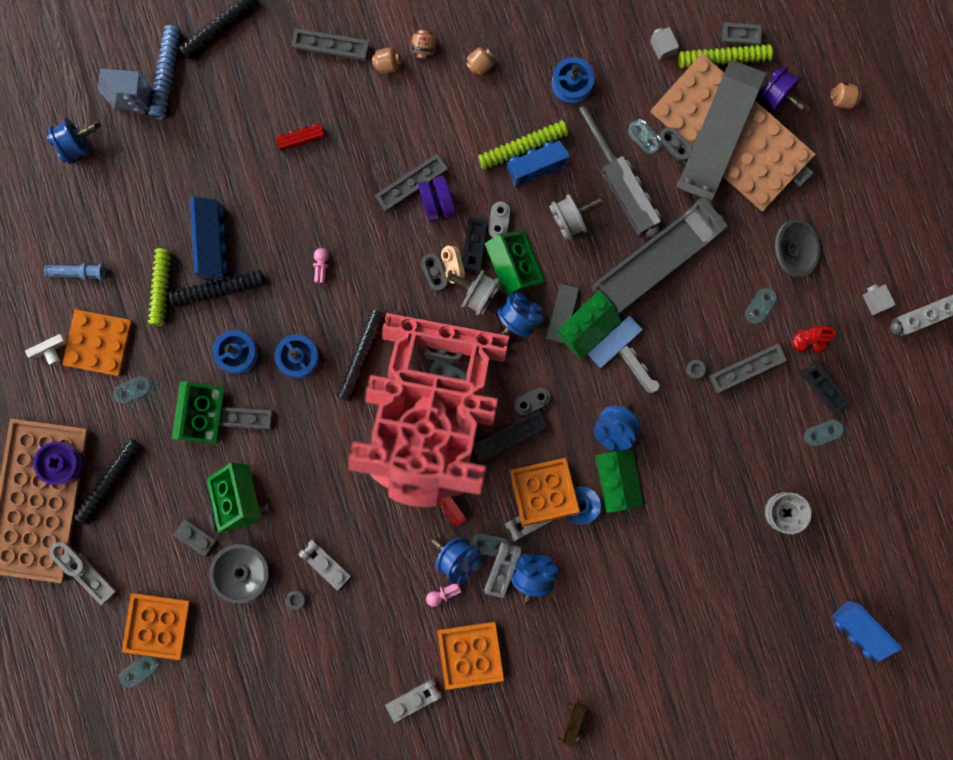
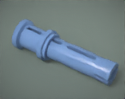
(83, 271)

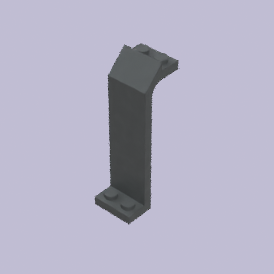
(721, 130)
(661, 255)

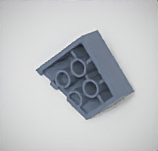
(125, 90)

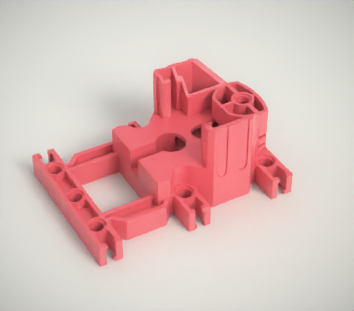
(428, 423)

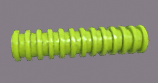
(159, 287)

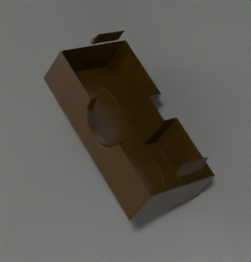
(577, 717)

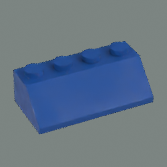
(208, 238)

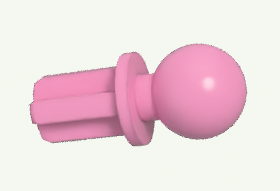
(321, 256)
(435, 598)

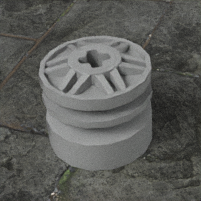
(798, 509)

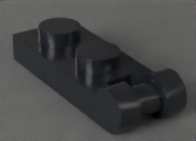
(474, 244)
(825, 387)

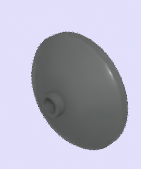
(797, 248)
(225, 576)

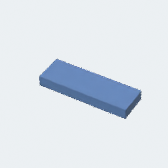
(614, 342)

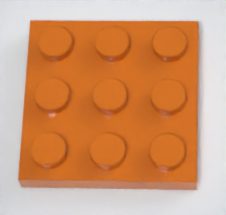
(97, 342)
(544, 492)
(156, 626)
(470, 655)

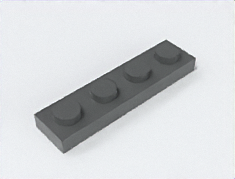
(330, 44)
(408, 185)
(747, 368)

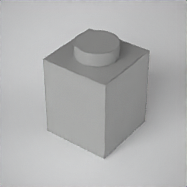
(664, 43)
(878, 299)

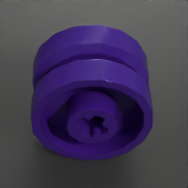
(436, 199)
(58, 463)

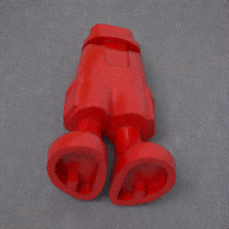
(816, 336)

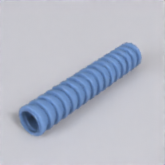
(164, 72)

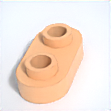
(452, 261)

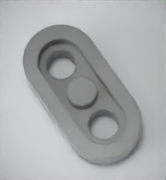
(498, 219)
(66, 560)

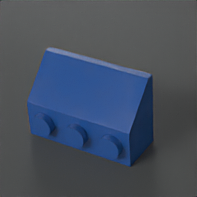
(537, 163)
(864, 631)

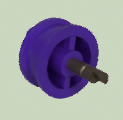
(781, 89)

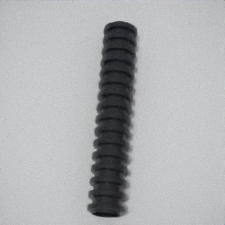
(216, 26)
(216, 288)
(360, 355)
(107, 481)

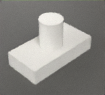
(48, 349)

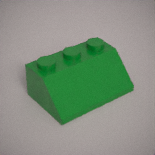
(514, 262)
(589, 325)
(197, 412)
(619, 480)
(233, 497)

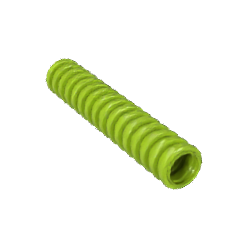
(724, 56)
(522, 145)

